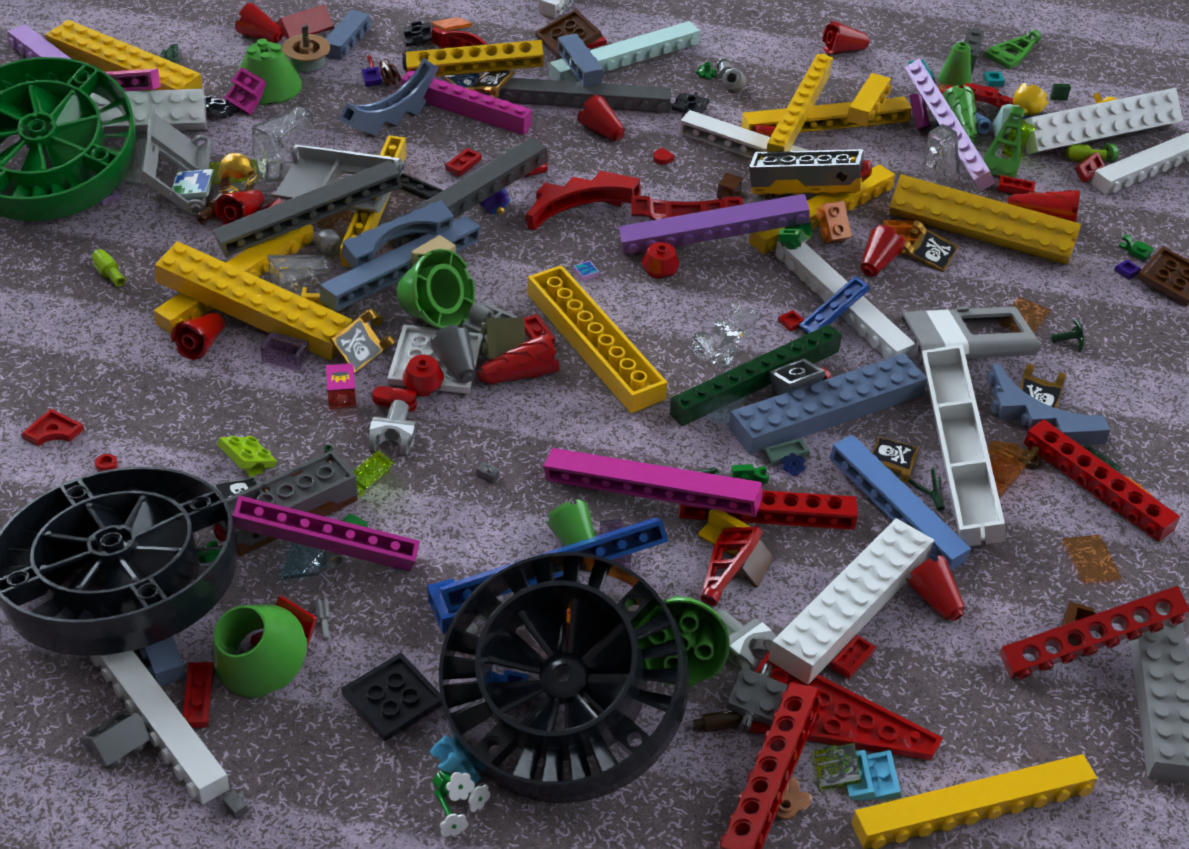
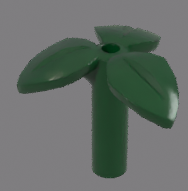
(1077, 332)

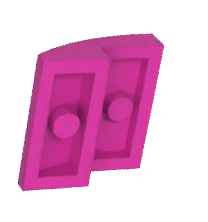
(246, 91)

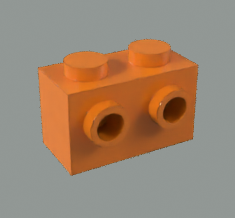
(833, 222)

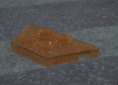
(1008, 463)

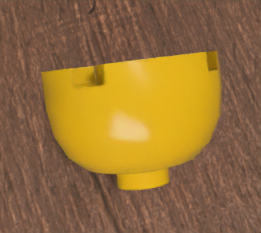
(1031, 99)

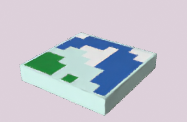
(194, 183)

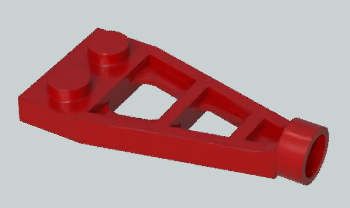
(736, 538)

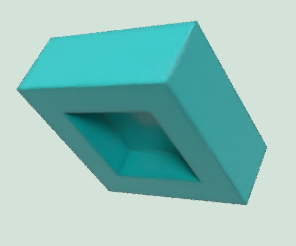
(994, 78)

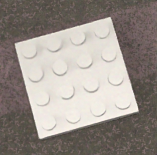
(414, 342)

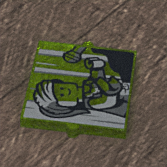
(837, 766)

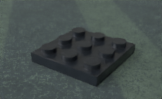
(392, 696)

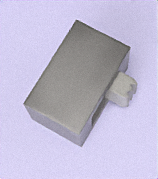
(487, 472)
(235, 804)

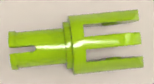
(1080, 152)
(107, 267)

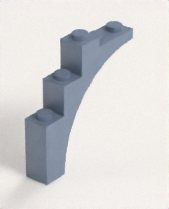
(391, 109)
(1014, 403)

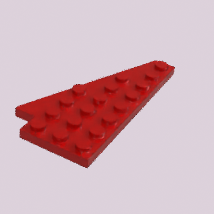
(854, 719)

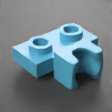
(453, 758)

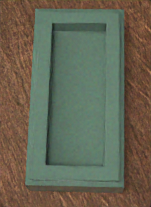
(776, 452)

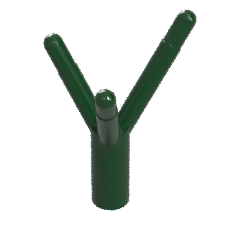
(935, 492)

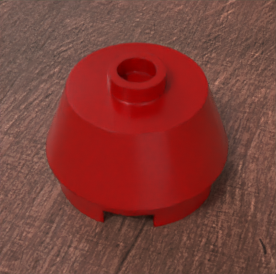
(660, 260)
(423, 375)

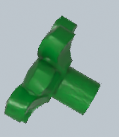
(706, 71)

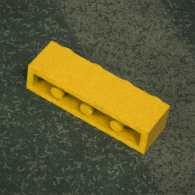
(869, 99)

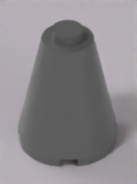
(454, 350)

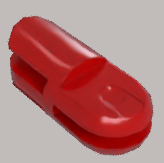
(385, 395)

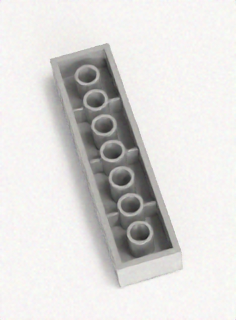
(1163, 700)

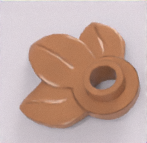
(794, 799)

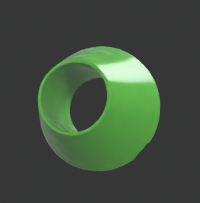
(437, 289)
(269, 664)

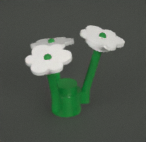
(458, 787)

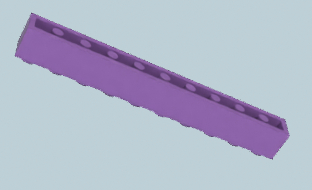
(716, 223)

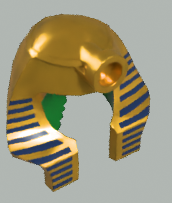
(236, 166)

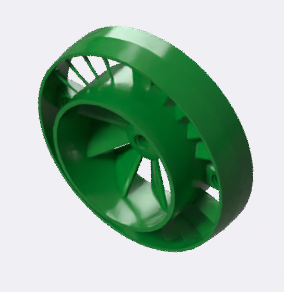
(53, 110)

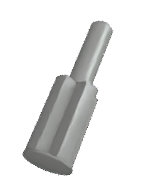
(323, 616)

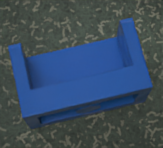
(438, 606)

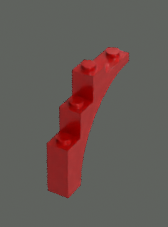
(579, 191)

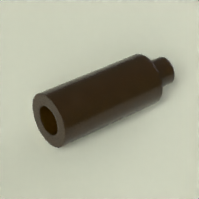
(718, 721)

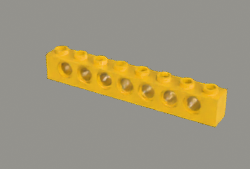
(480, 58)

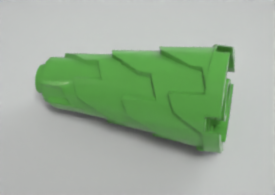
(963, 106)

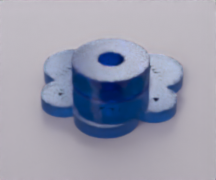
(797, 461)

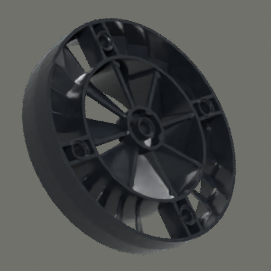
(137, 529)
(602, 665)

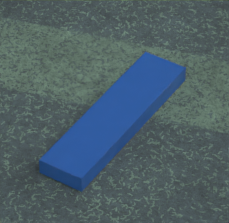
(835, 305)

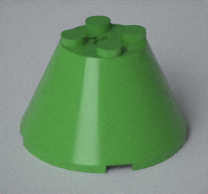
(272, 65)
(703, 636)

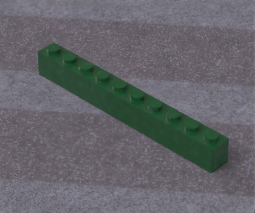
(751, 375)

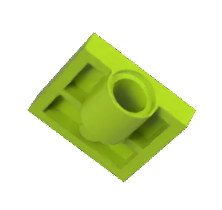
(247, 454)

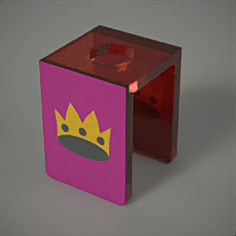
(341, 386)

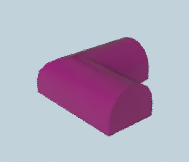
(919, 111)

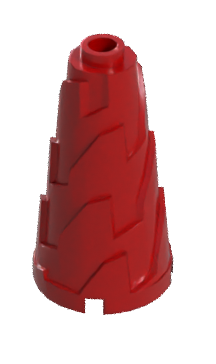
(1054, 203)
(530, 359)

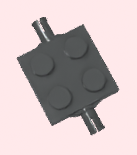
(756, 696)

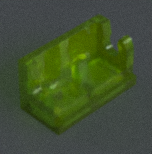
(1027, 129)
(371, 470)

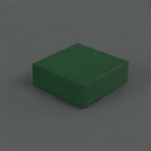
(1060, 92)

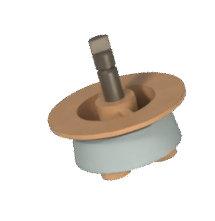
(306, 51)

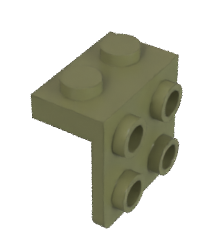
(502, 335)

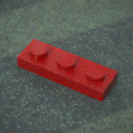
(198, 694)

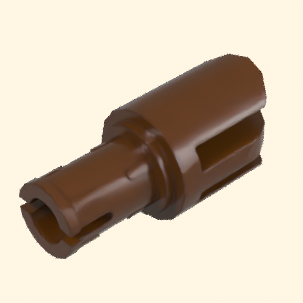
(389, 71)
(209, 211)

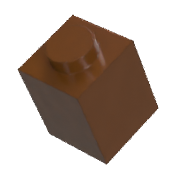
(729, 186)

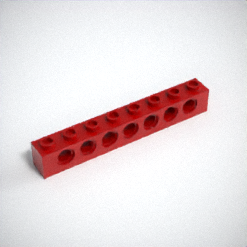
(1102, 480)
(793, 510)
(1169, 600)
(780, 755)

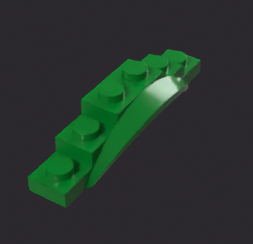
(794, 236)

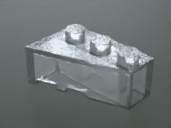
(299, 271)

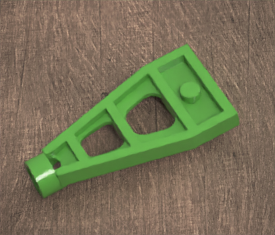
(1008, 60)
(1001, 166)

